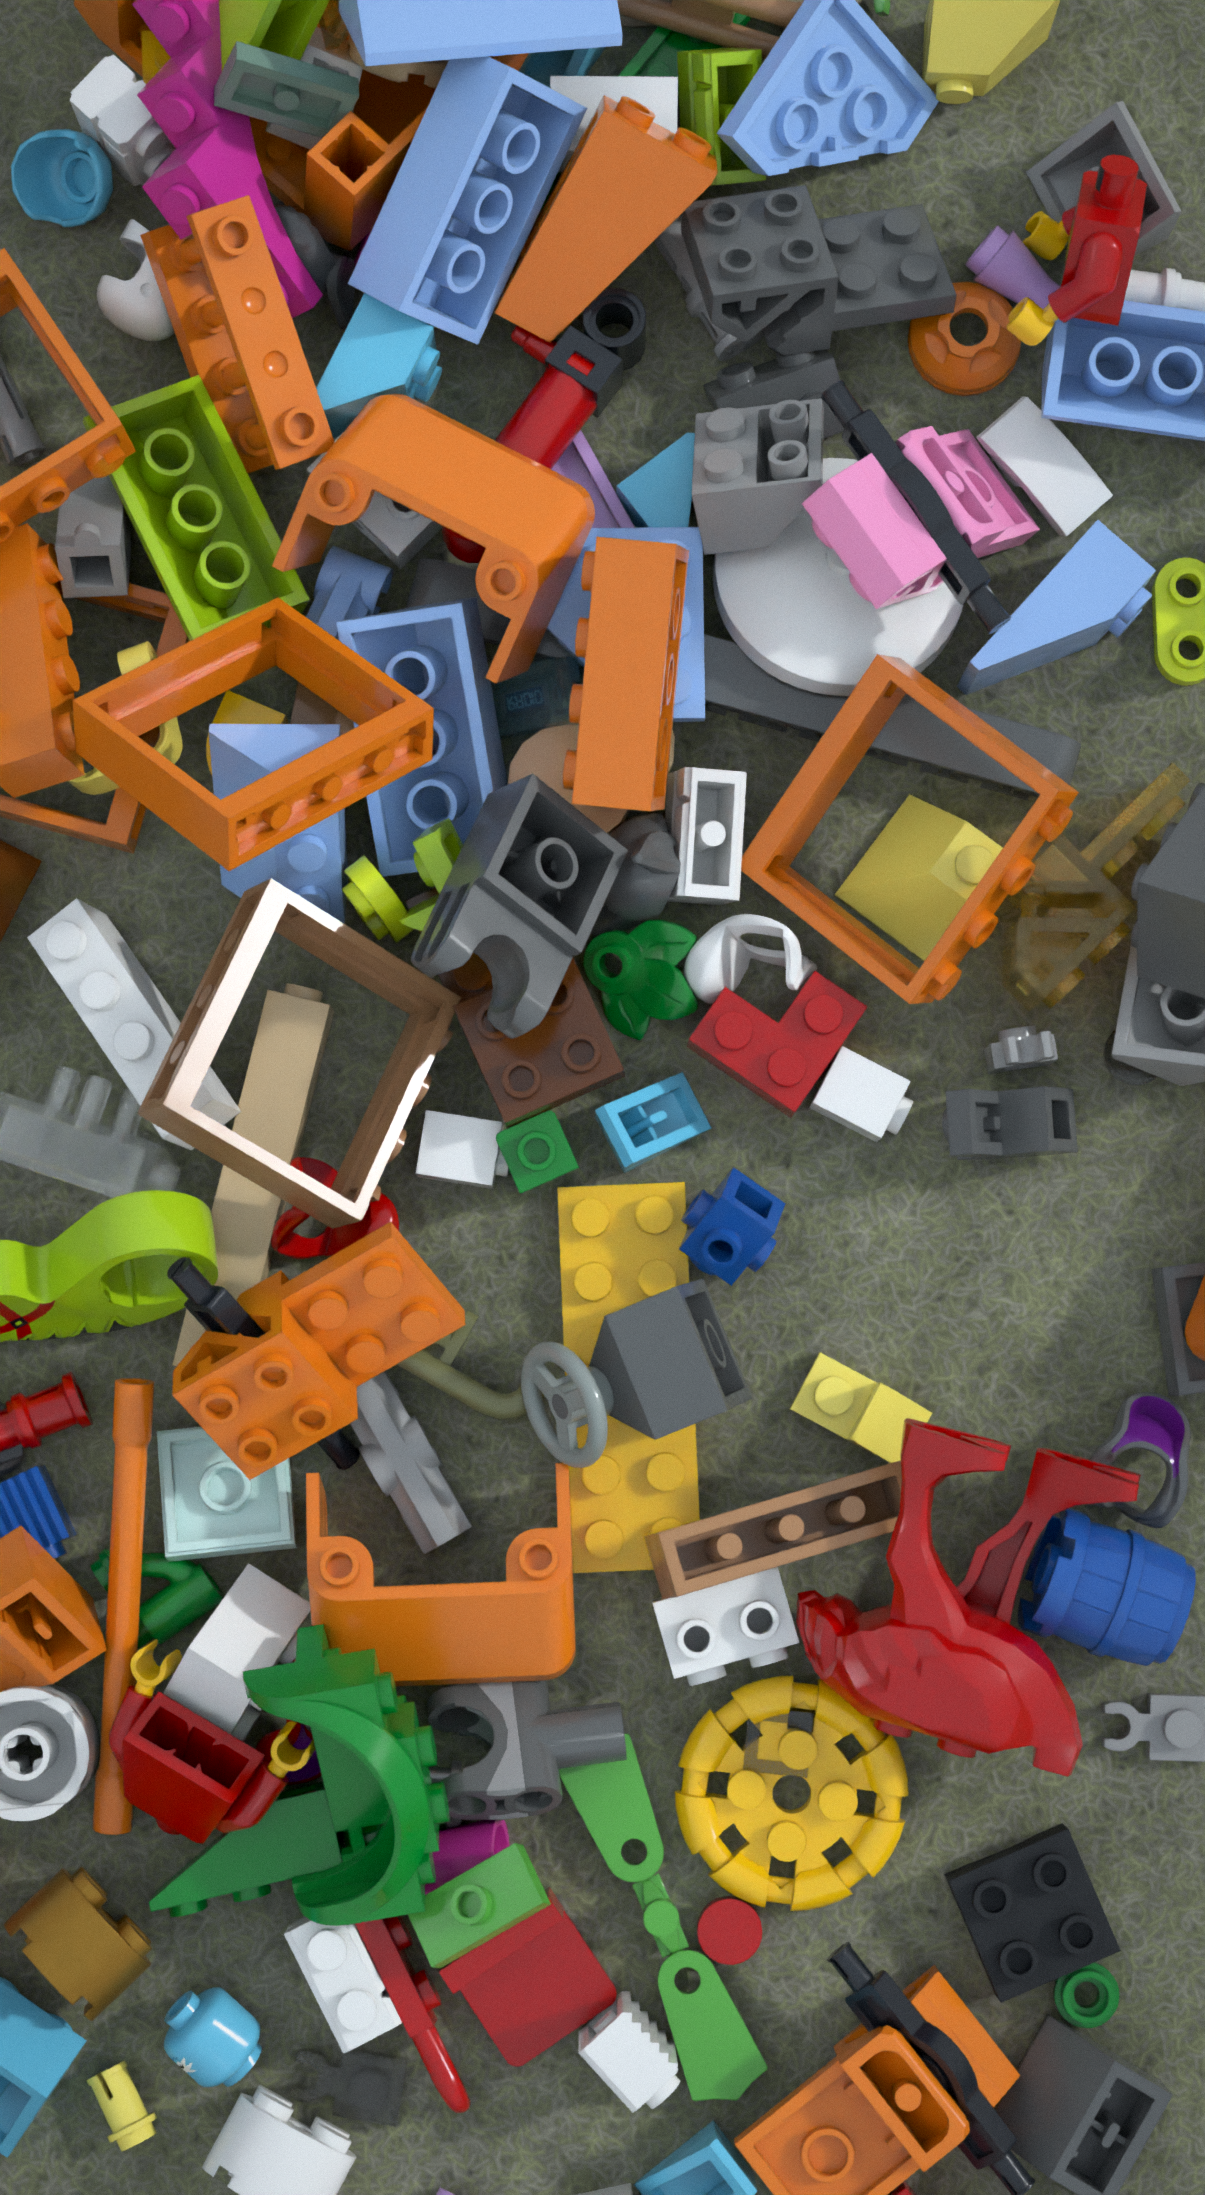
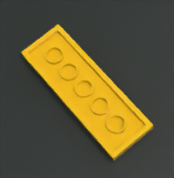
(614, 1252)

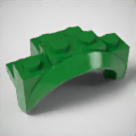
(372, 1774)

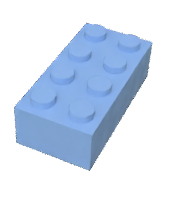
(467, 195)

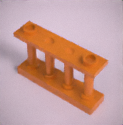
(240, 334)

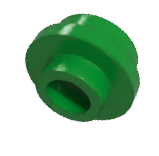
(1095, 2013)

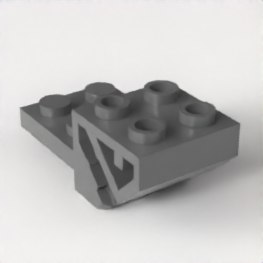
(800, 277)

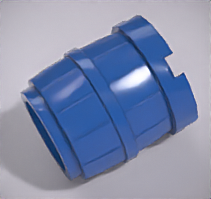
(1107, 1590)

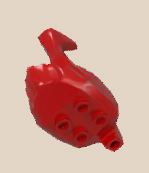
(945, 1652)

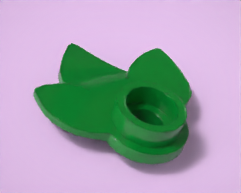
(649, 976)

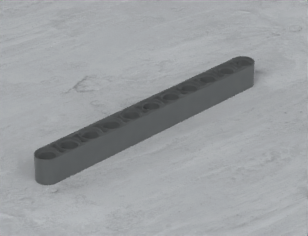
(761, 699)

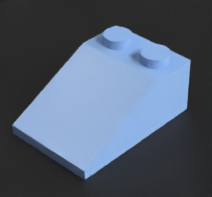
(1083, 597)

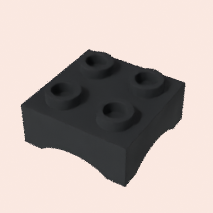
(1032, 1912)

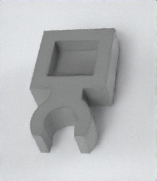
(1020, 1049)
(1170, 1726)

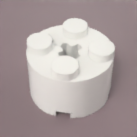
(69, 1747)
(277, 2153)

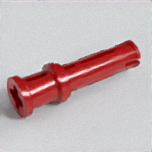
(43, 1414)

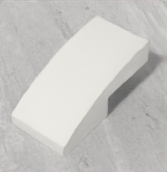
(1045, 465)

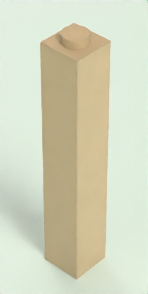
(273, 1117)

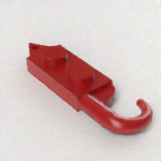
(414, 2000)

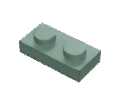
(284, 90)

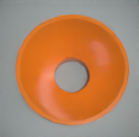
(963, 368)

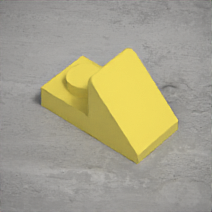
(856, 1407)

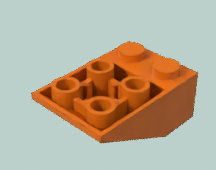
(44, 1616)

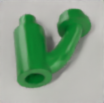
(177, 1605)

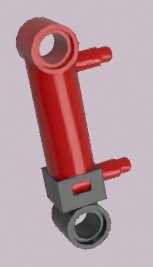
(577, 383)

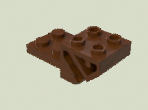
(546, 1065)

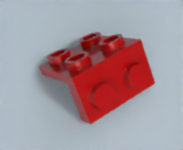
(532, 1983)

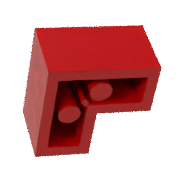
(783, 1057)

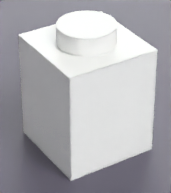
(863, 1096)
(460, 1150)

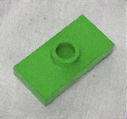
(479, 1905)

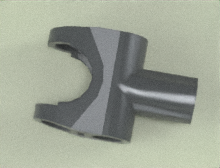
(525, 1746)

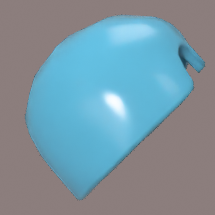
(62, 177)

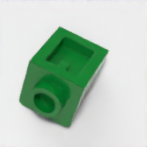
(536, 1151)

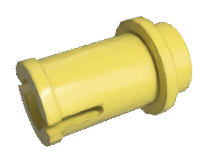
(122, 2106)

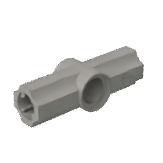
(406, 1465)

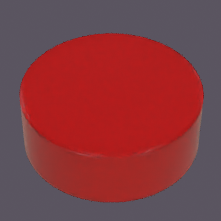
(729, 1930)

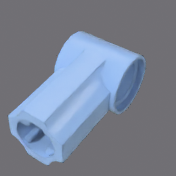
(347, 589)

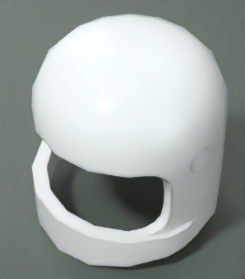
(135, 303)

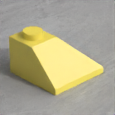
(979, 43)
(918, 874)

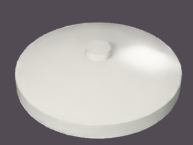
(806, 621)

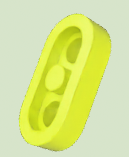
(1179, 620)
(375, 900)

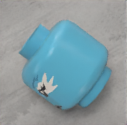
(212, 2037)

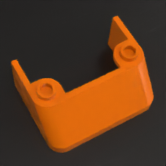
(468, 483)
(449, 1630)

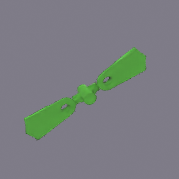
(705, 2024)

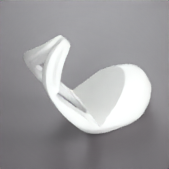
(723, 957)

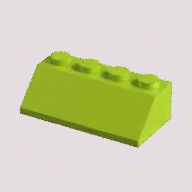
(198, 510)

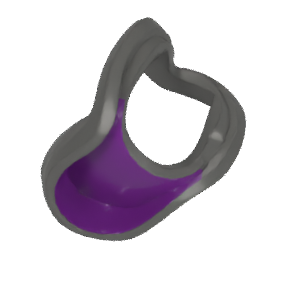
(1160, 1427)

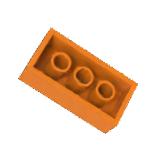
(628, 674)

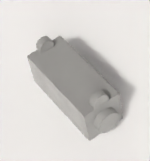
(94, 542)

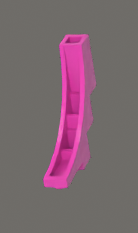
(213, 145)

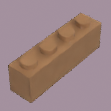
(776, 1531)

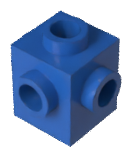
(731, 1227)

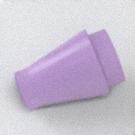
(1010, 269)

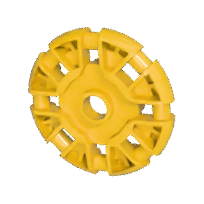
(798, 1832)

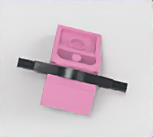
(916, 512)

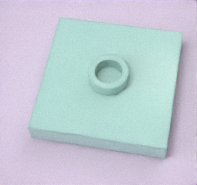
(214, 1506)

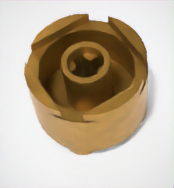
(79, 1942)

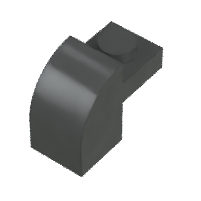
(1010, 1123)

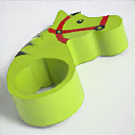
(105, 1268)

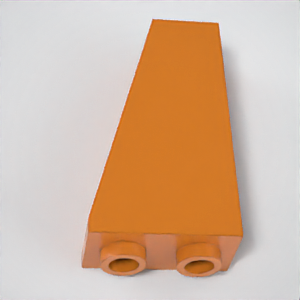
(604, 211)

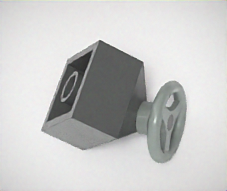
(651, 1369)

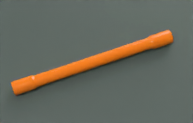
(131, 1437)

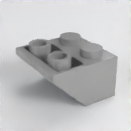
(755, 471)

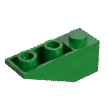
(288, 1842)

